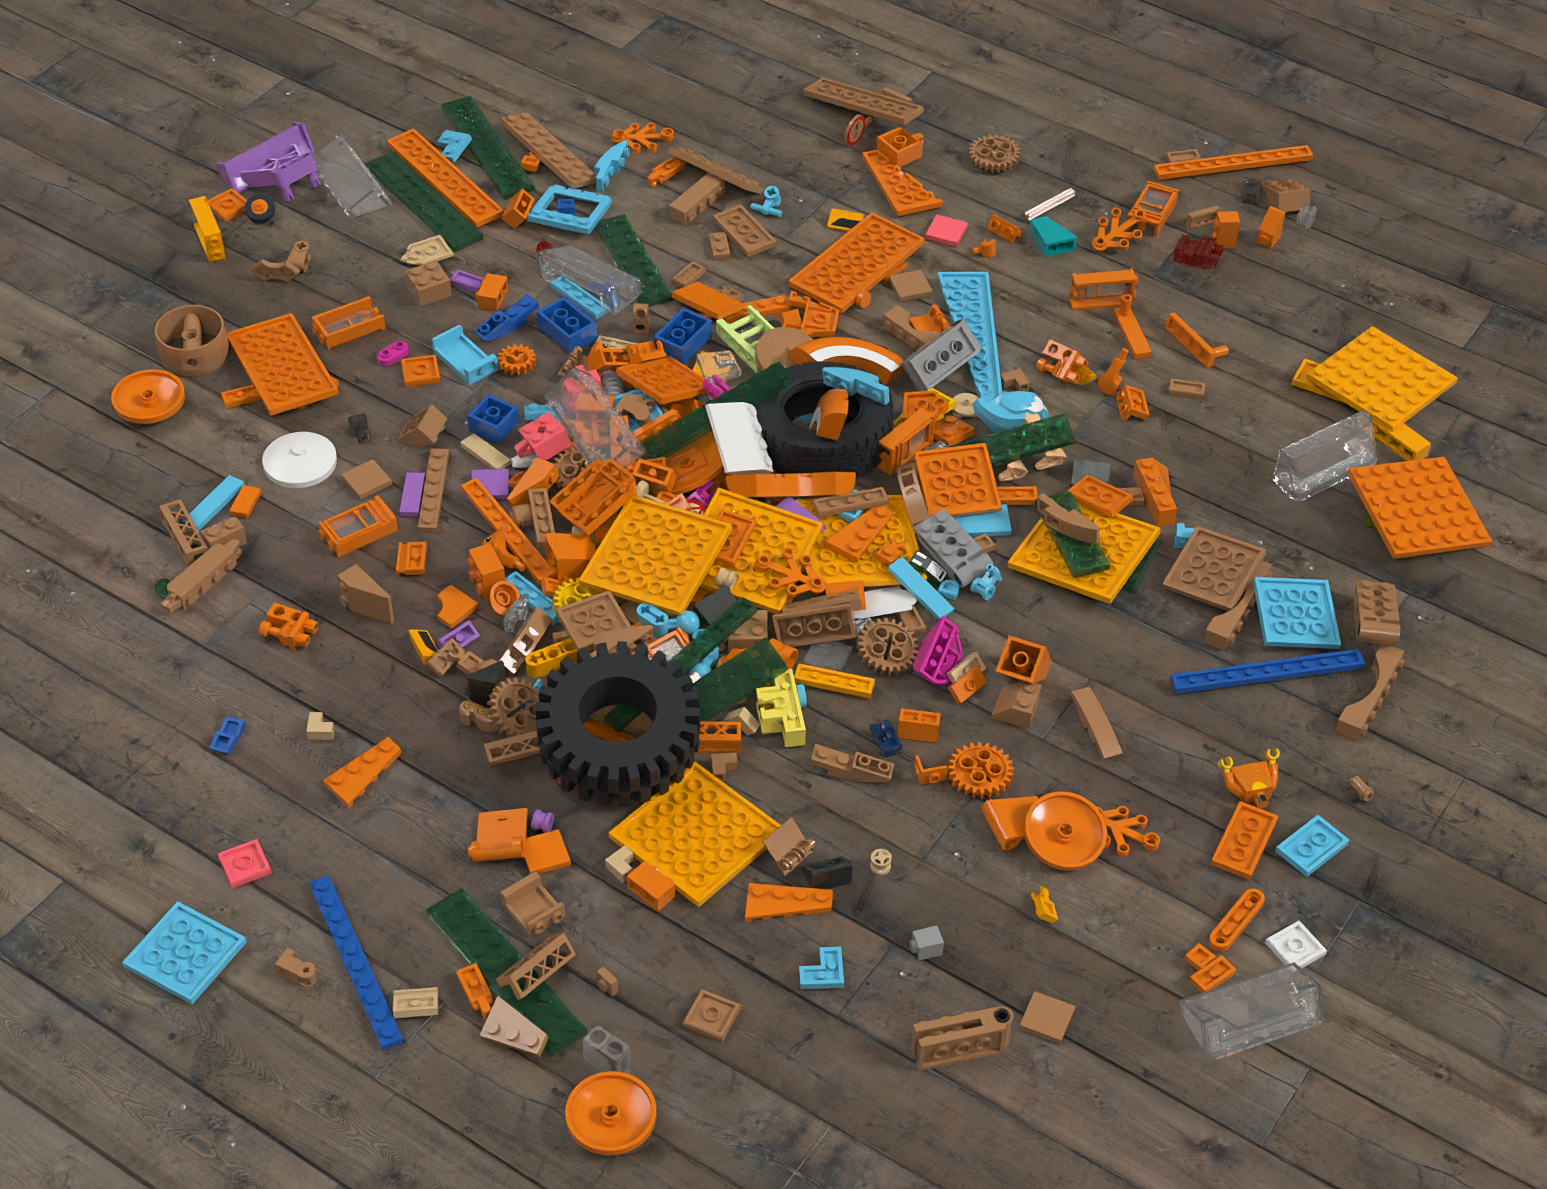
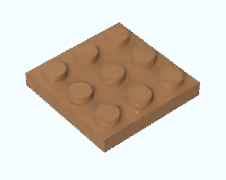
(592, 619)

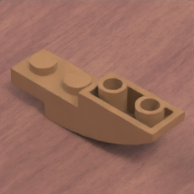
(912, 493)
(1067, 523)
(631, 635)
(525, 640)
(855, 768)

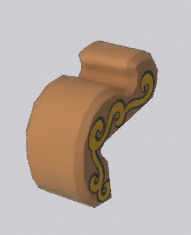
(473, 712)

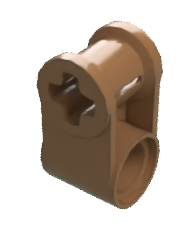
(300, 255)

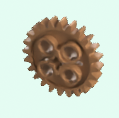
(994, 153)
(569, 466)
(905, 650)
(508, 694)

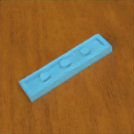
(578, 297)
(215, 501)
(920, 588)
(536, 596)

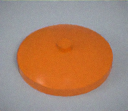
(148, 396)
(1065, 831)
(610, 1113)

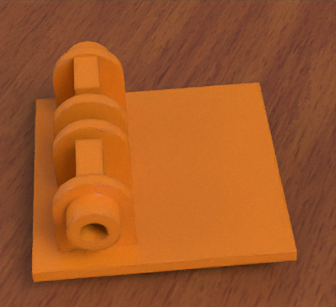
(930, 322)

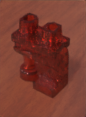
(1198, 253)

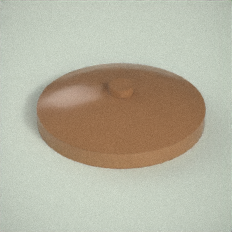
(776, 345)

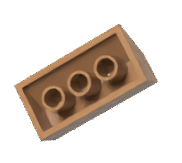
(815, 625)

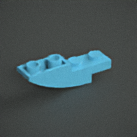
(610, 163)
(856, 381)

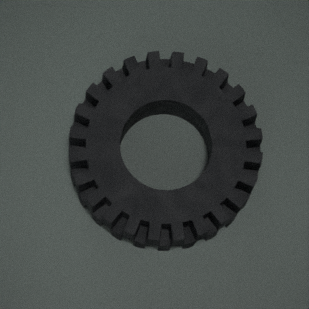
(618, 766)

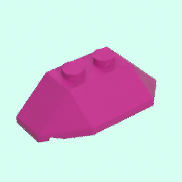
(939, 652)

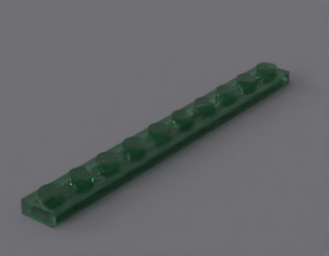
(692, 654)

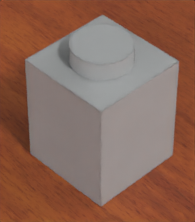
(927, 943)

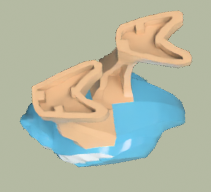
(1010, 411)

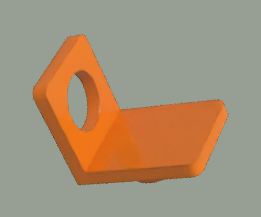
(929, 775)

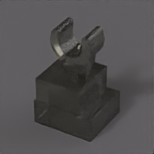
(358, 427)

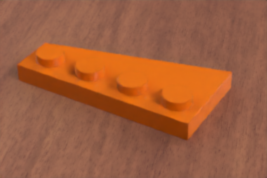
(356, 775)
(775, 900)

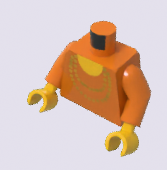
(1252, 781)

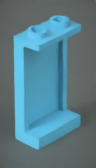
(463, 355)

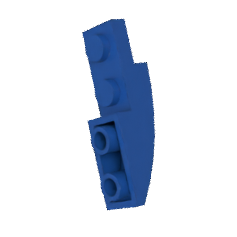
(508, 321)

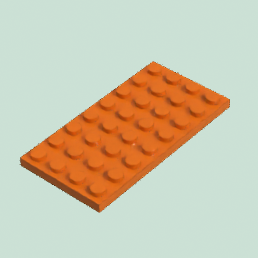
(856, 262)
(281, 364)

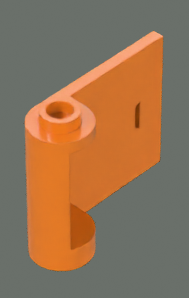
(500, 835)

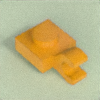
(1044, 907)

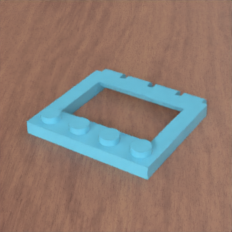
(567, 221)

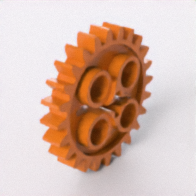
(980, 770)

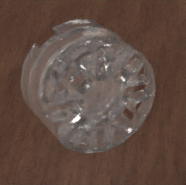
(1306, 216)

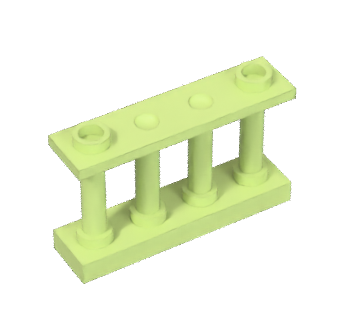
(737, 341)

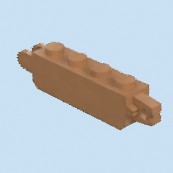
(201, 575)

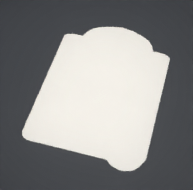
(886, 601)

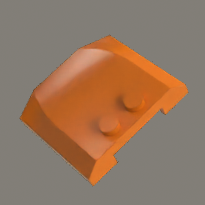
(595, 495)

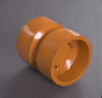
(787, 653)

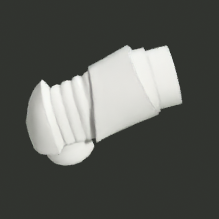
(523, 462)

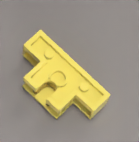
(781, 710)

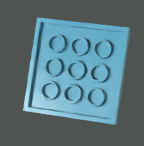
(1296, 612)
(184, 952)

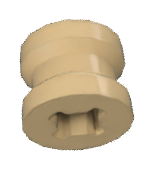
(726, 578)
(882, 856)

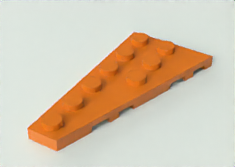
(900, 188)

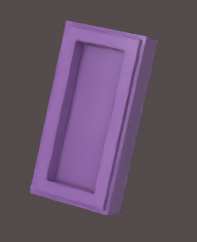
(466, 281)

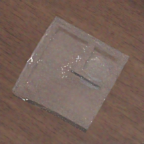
(719, 364)
(828, 655)

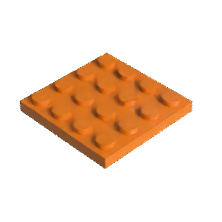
(663, 379)
(958, 480)

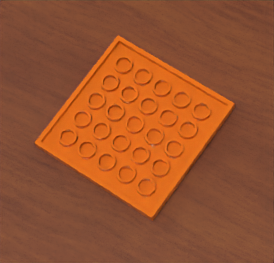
(1419, 507)

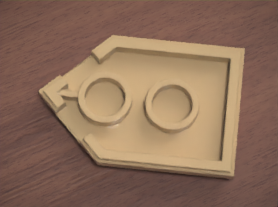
(427, 251)

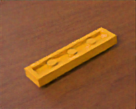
(834, 680)

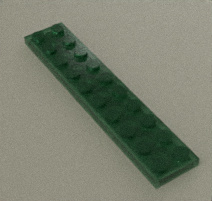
(488, 147)
(424, 201)
(697, 423)
(486, 945)

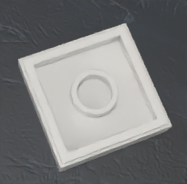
(1295, 945)

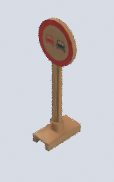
(858, 123)

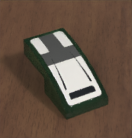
(933, 570)

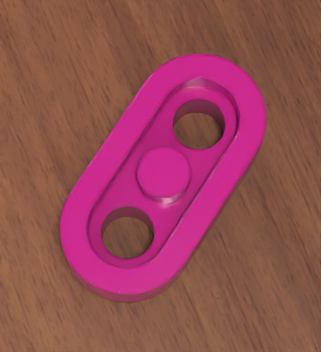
(392, 353)

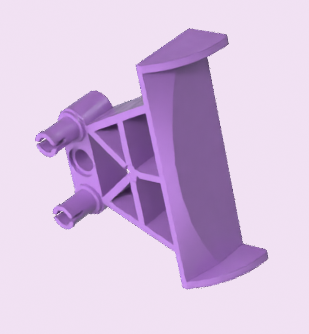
(273, 162)

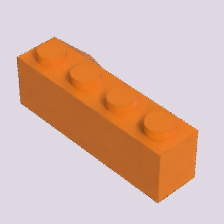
(1156, 490)

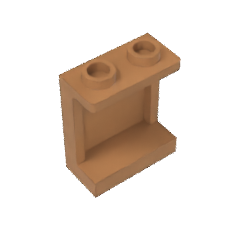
(532, 905)

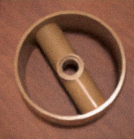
(190, 323)

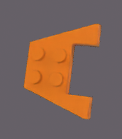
(818, 319)

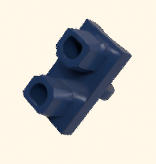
(886, 738)

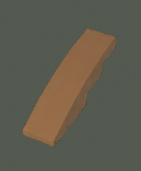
(1096, 722)

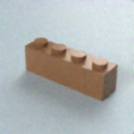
(696, 199)

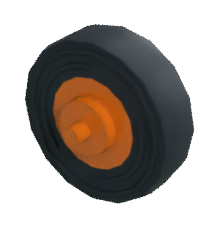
(260, 208)

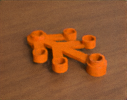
(641, 137)
(1118, 232)
(793, 574)
(1120, 828)

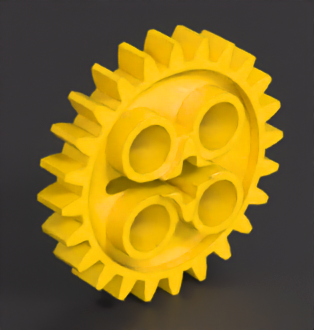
(571, 593)

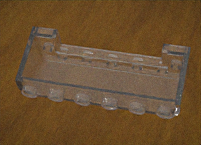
(349, 179)
(611, 284)
(592, 420)
(1326, 457)
(1253, 1010)

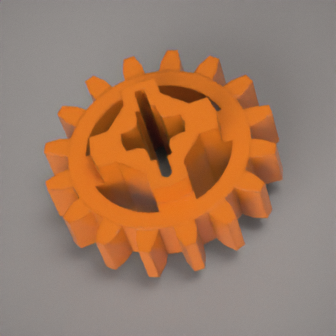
(516, 359)

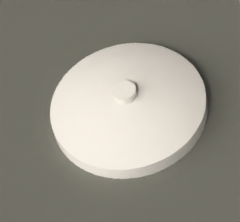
(299, 460)

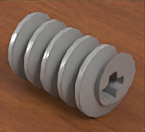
(611, 383)

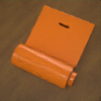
(1007, 819)

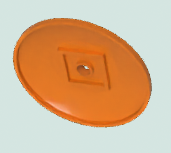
(694, 465)

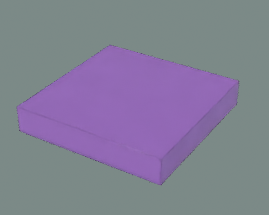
(494, 481)

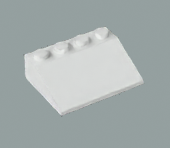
(739, 438)

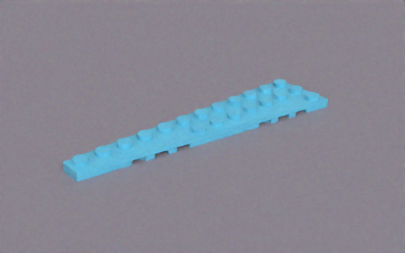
(970, 298)

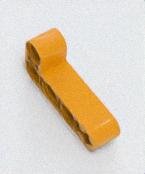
(544, 660)

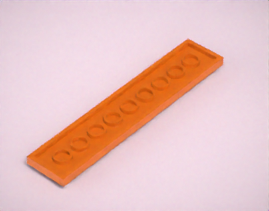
(445, 178)

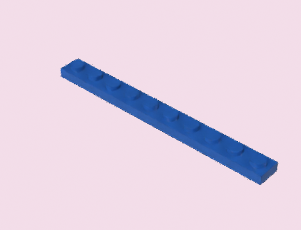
(1267, 671)
(356, 963)

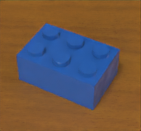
(566, 324)
(684, 335)

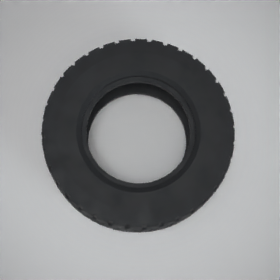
(800, 449)

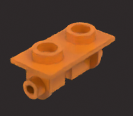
(1004, 228)

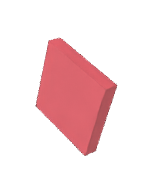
(946, 230)
(244, 863)

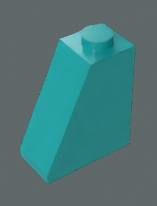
(1051, 237)

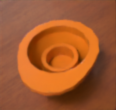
(502, 596)

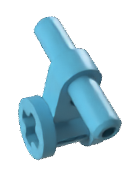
(772, 200)
(985, 585)

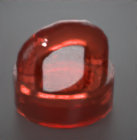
(543, 245)

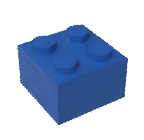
(493, 419)

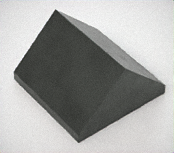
(1095, 469)
(714, 605)
(484, 681)
(828, 873)

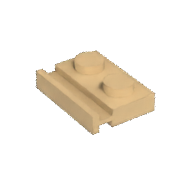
(415, 1002)

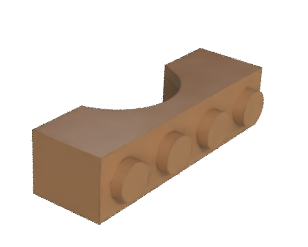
(898, 323)

